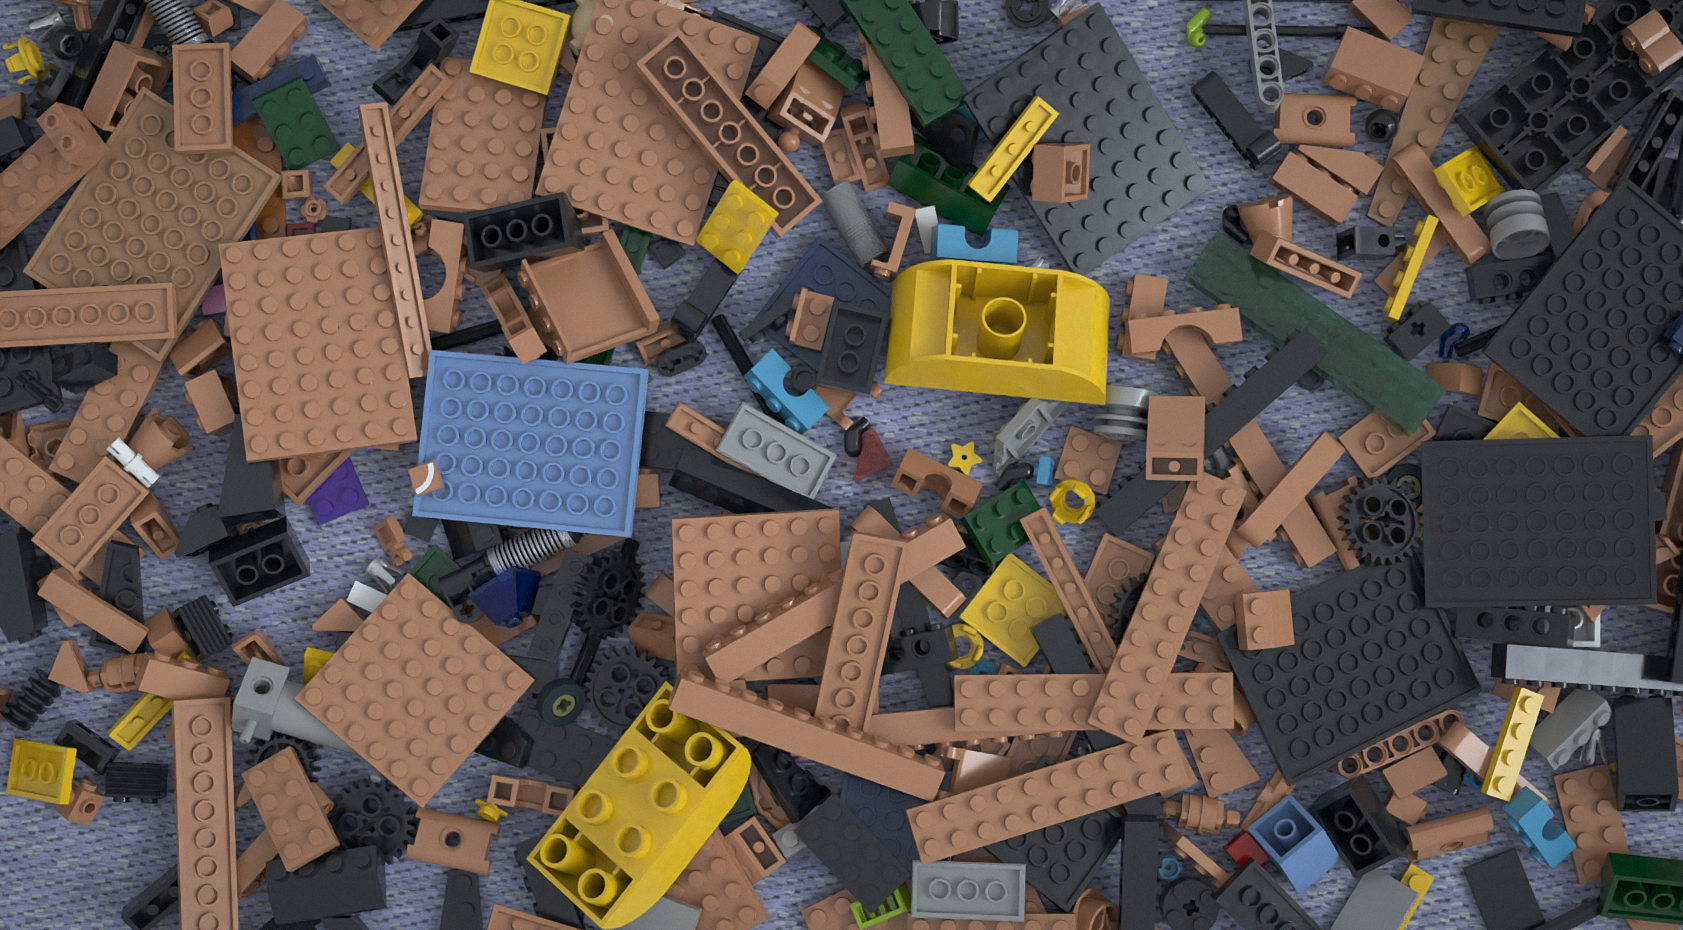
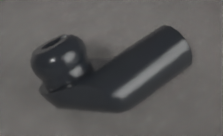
(1231, 224)
(853, 437)

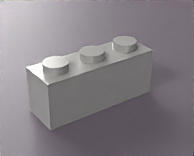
(1569, 727)

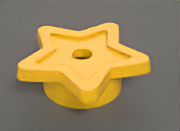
(958, 452)
(490, 811)

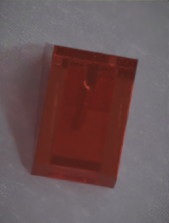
(872, 458)

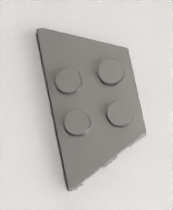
(1024, 430)

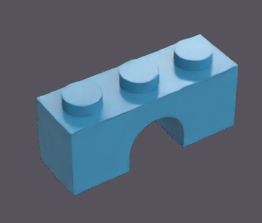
(950, 244)
(767, 380)
(1531, 818)

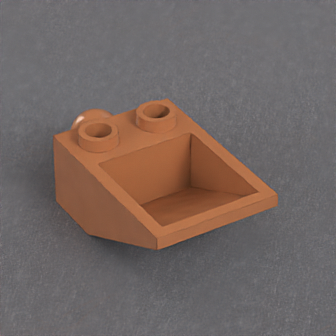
(809, 98)

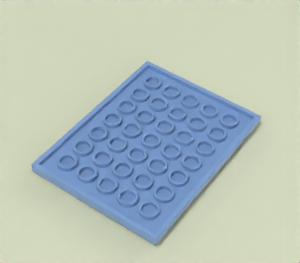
(533, 442)

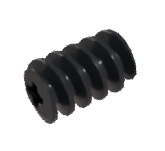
(32, 702)

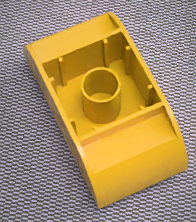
(999, 331)
(643, 813)

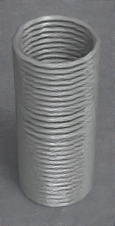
(855, 222)

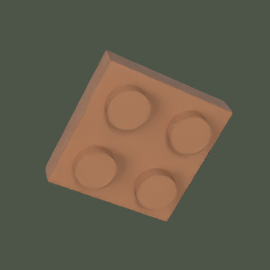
(1088, 459)

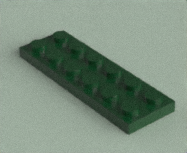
(909, 56)

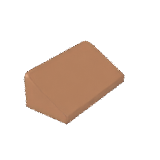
(655, 343)

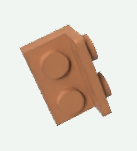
(810, 319)

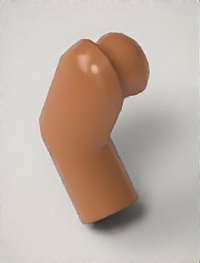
(421, 241)

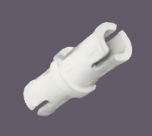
(132, 462)

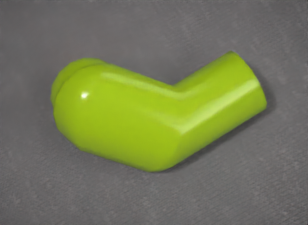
(1194, 28)

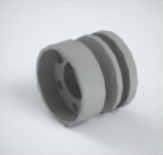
(1516, 224)
(1124, 414)

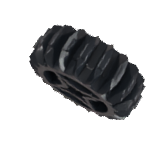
(279, 740)

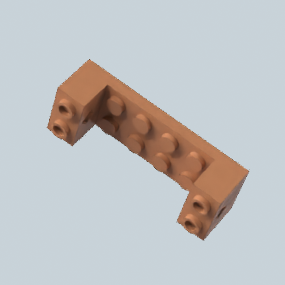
(47, 168)

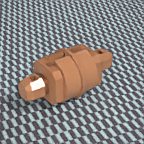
(117, 673)
(1200, 813)

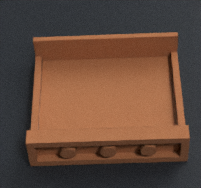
(589, 299)

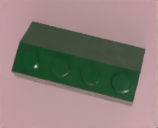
(939, 183)
(1642, 888)

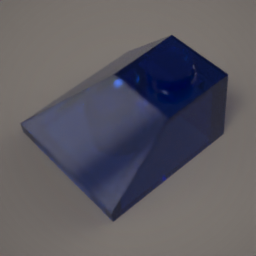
(508, 596)

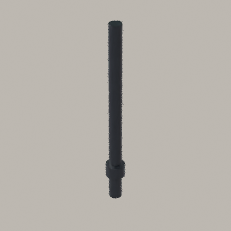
(1285, 31)

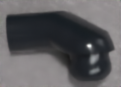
(1012, 472)

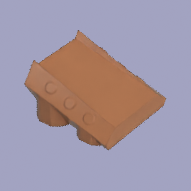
(45, 442)

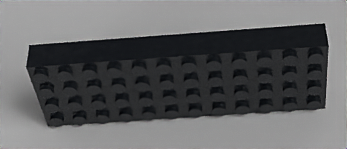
(1569, 99)

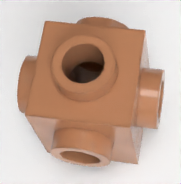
(83, 802)

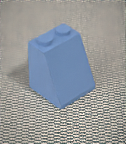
(1294, 843)

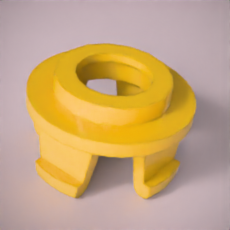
(27, 58)
(1062, 511)
(976, 646)

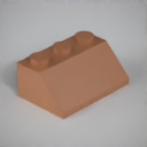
(1372, 69)

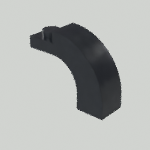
(432, 46)

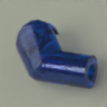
(1450, 337)

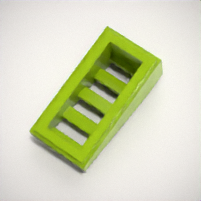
(899, 902)

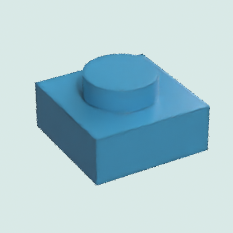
(1044, 471)

